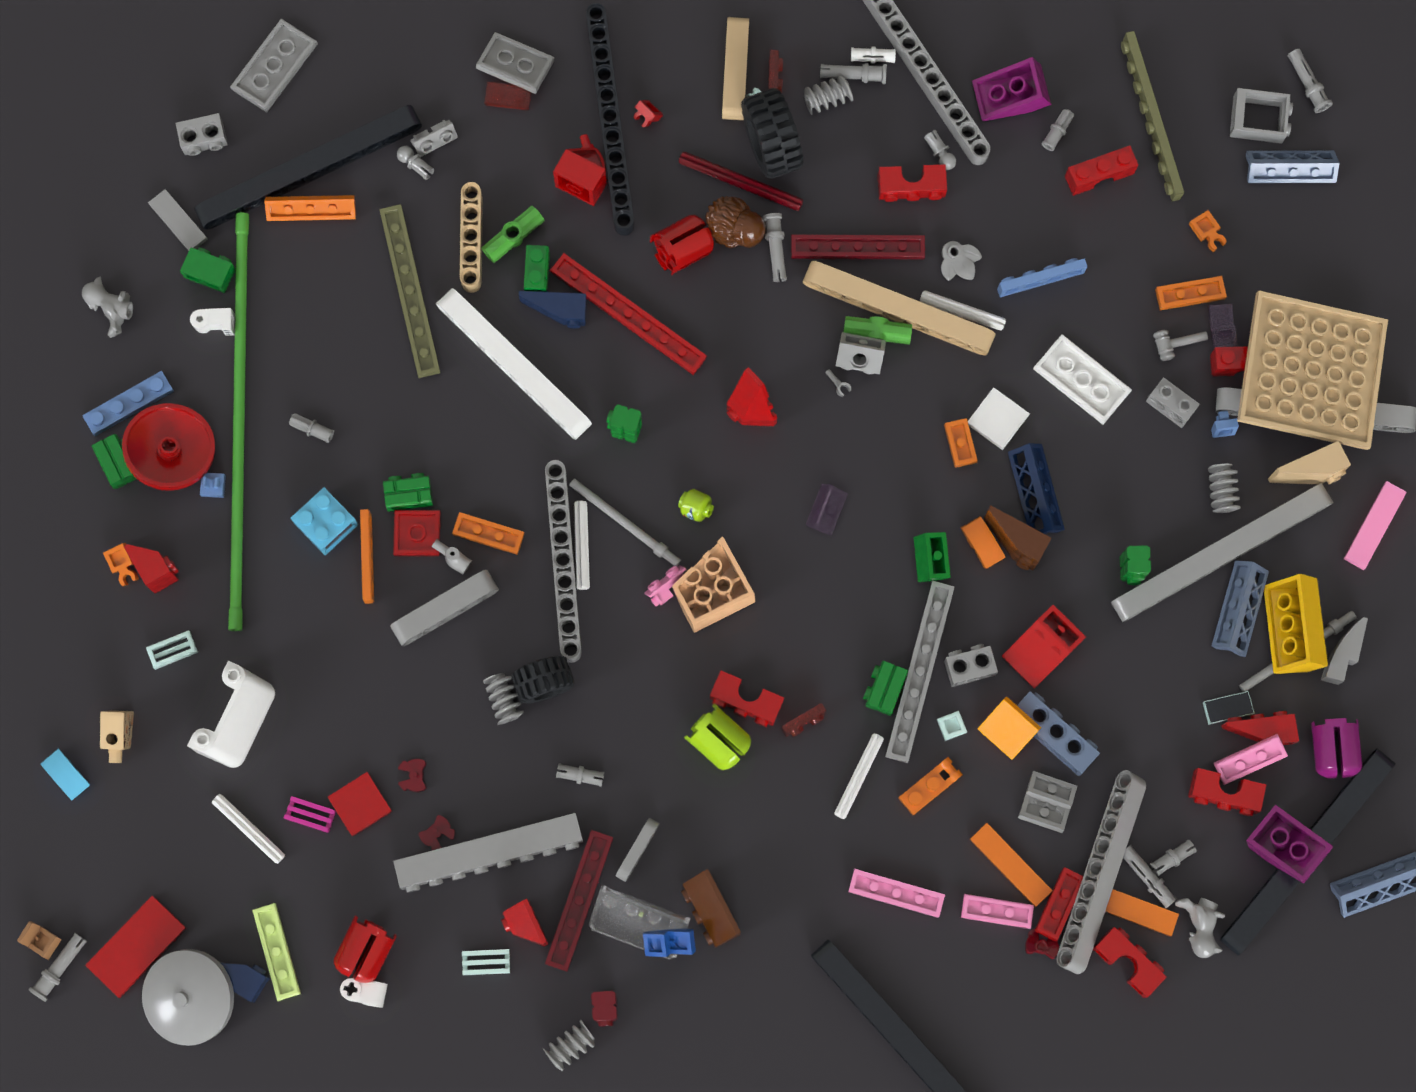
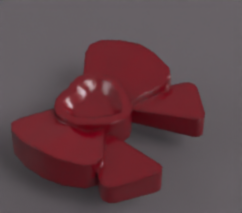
(416, 781)
(440, 826)
(1034, 945)

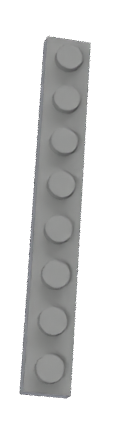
(919, 672)

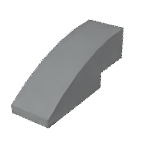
(1345, 653)

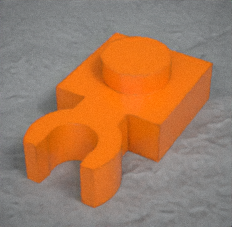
(1206, 228)
(120, 562)

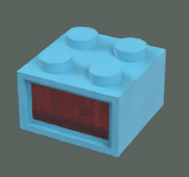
(324, 521)

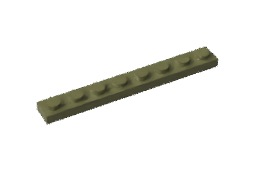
(1154, 121)
(409, 291)

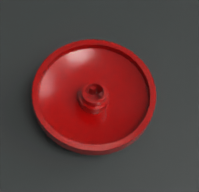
(168, 446)

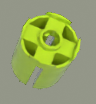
(712, 746)

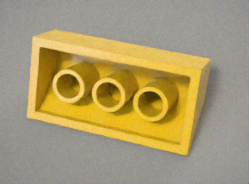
(1295, 625)

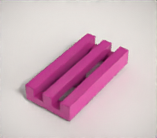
(291, 808)

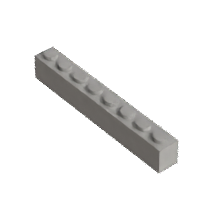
(487, 852)

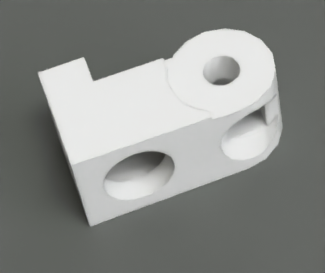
(214, 319)

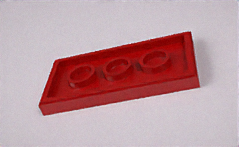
(136, 946)

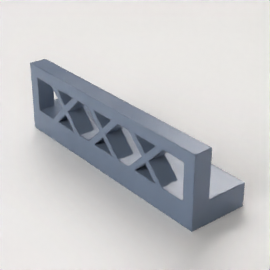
(1292, 166)
(1237, 605)
(1376, 879)

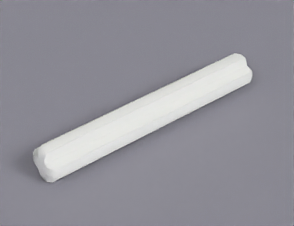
(963, 310)
(581, 545)
(859, 776)
(248, 828)

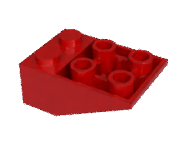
(1043, 646)

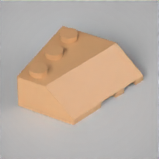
(713, 588)

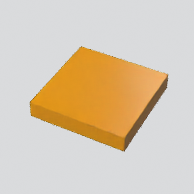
(1009, 728)

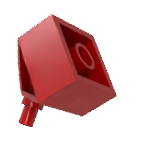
(581, 172)

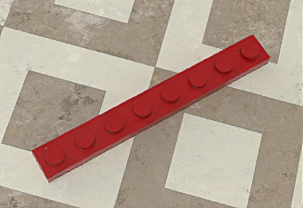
(628, 314)

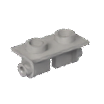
(427, 142)

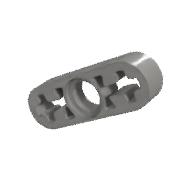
(637, 849)

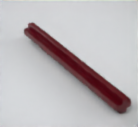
(740, 181)

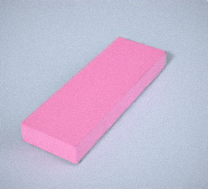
(1250, 759)
(997, 911)

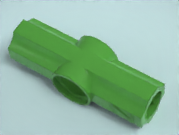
(523, 224)
(879, 328)

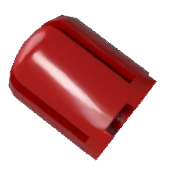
(682, 243)
(353, 946)

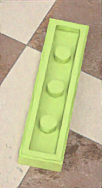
(276, 952)

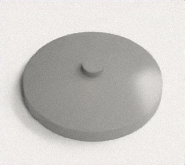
(188, 997)

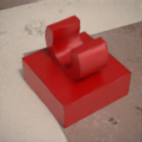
(649, 111)

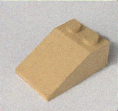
(1315, 468)

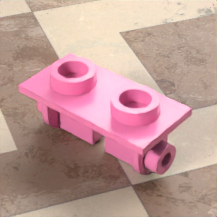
(660, 589)

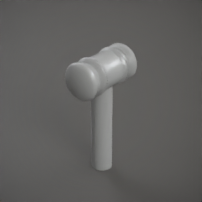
(1165, 344)

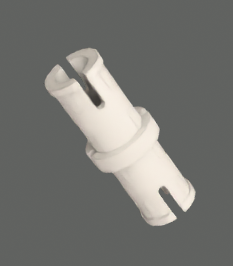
(873, 55)

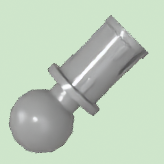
(940, 150)
(406, 155)

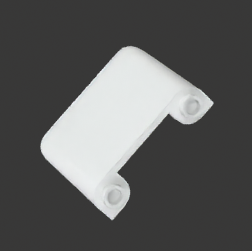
(239, 721)

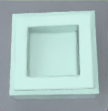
(951, 725)

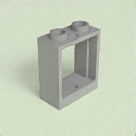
(1262, 98)

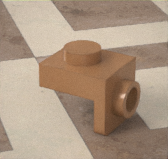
(39, 939)

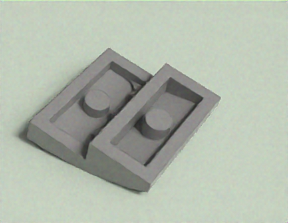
(1047, 802)

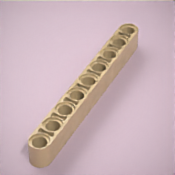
(899, 308)

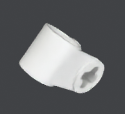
(367, 994)

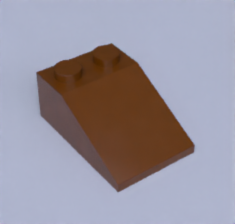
(1020, 540)

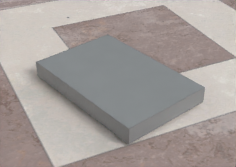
(515, 62)

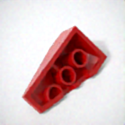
(750, 402)

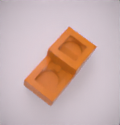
(983, 542)

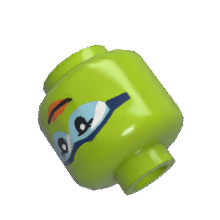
(695, 505)

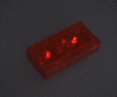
(775, 65)
(507, 96)
(796, 725)

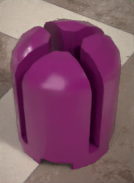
(1348, 748)

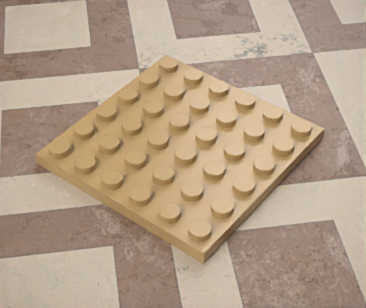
(1312, 370)

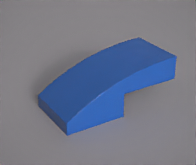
(669, 941)

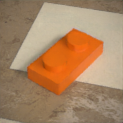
(960, 443)

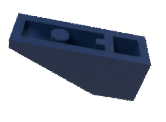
(562, 307)
(246, 980)

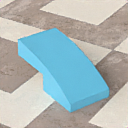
(65, 774)

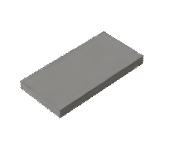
(273, 65)

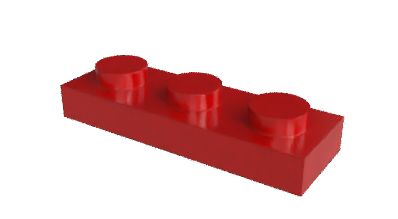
(1059, 904)

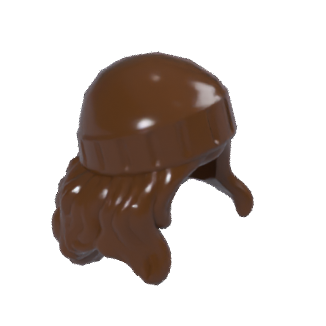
(734, 223)

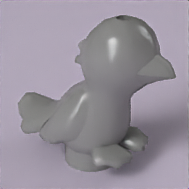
(114, 307)
(1204, 919)

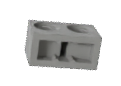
(201, 128)
(1172, 402)
(972, 670)

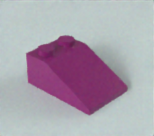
(1012, 90)
(1288, 844)

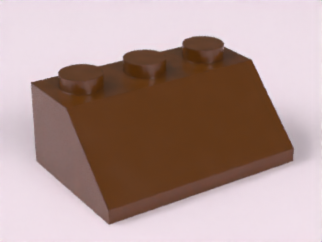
(710, 909)

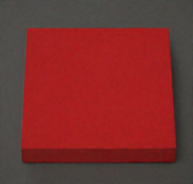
(416, 532)
(359, 804)

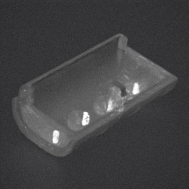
(628, 917)

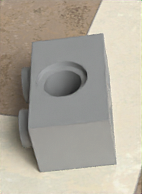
(855, 344)

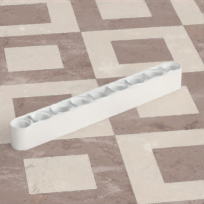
(514, 364)

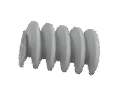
(827, 93)
(1223, 488)
(503, 698)
(570, 1046)

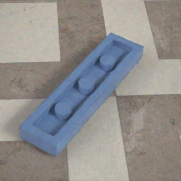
(1035, 279)
(128, 403)

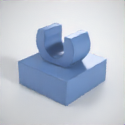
(1224, 426)
(213, 485)

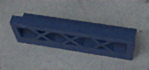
(1040, 487)

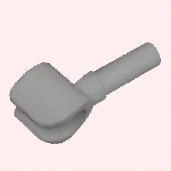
(838, 383)

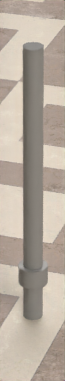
(660, 549)
(1333, 627)

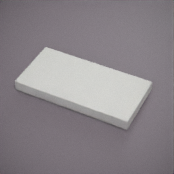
(1082, 379)

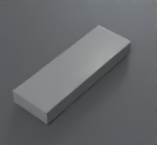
(177, 220)

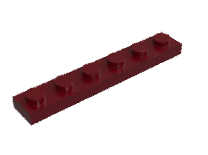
(857, 246)
(579, 901)

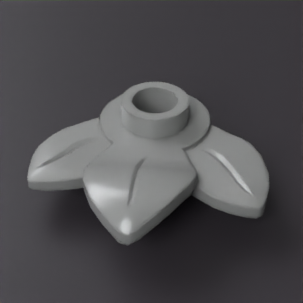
(961, 263)

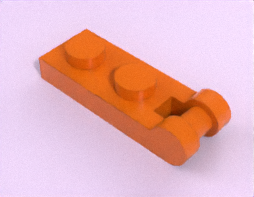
(929, 787)

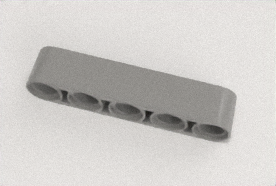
(444, 607)

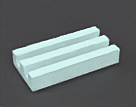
(153, 657)
(466, 962)

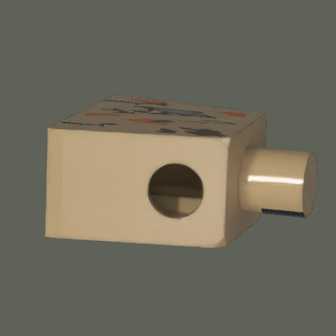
(119, 724)

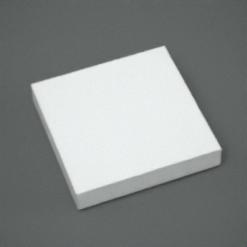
(998, 418)

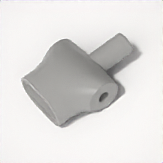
(458, 561)

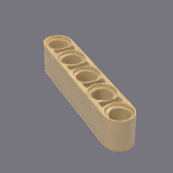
(735, 67)
(467, 227)

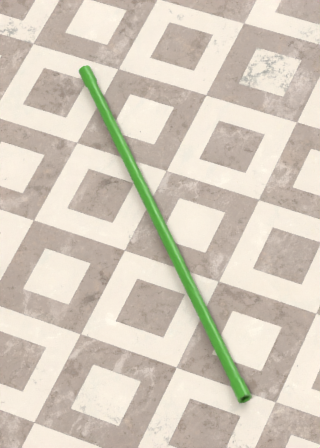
(235, 610)

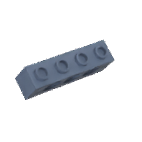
(1076, 762)

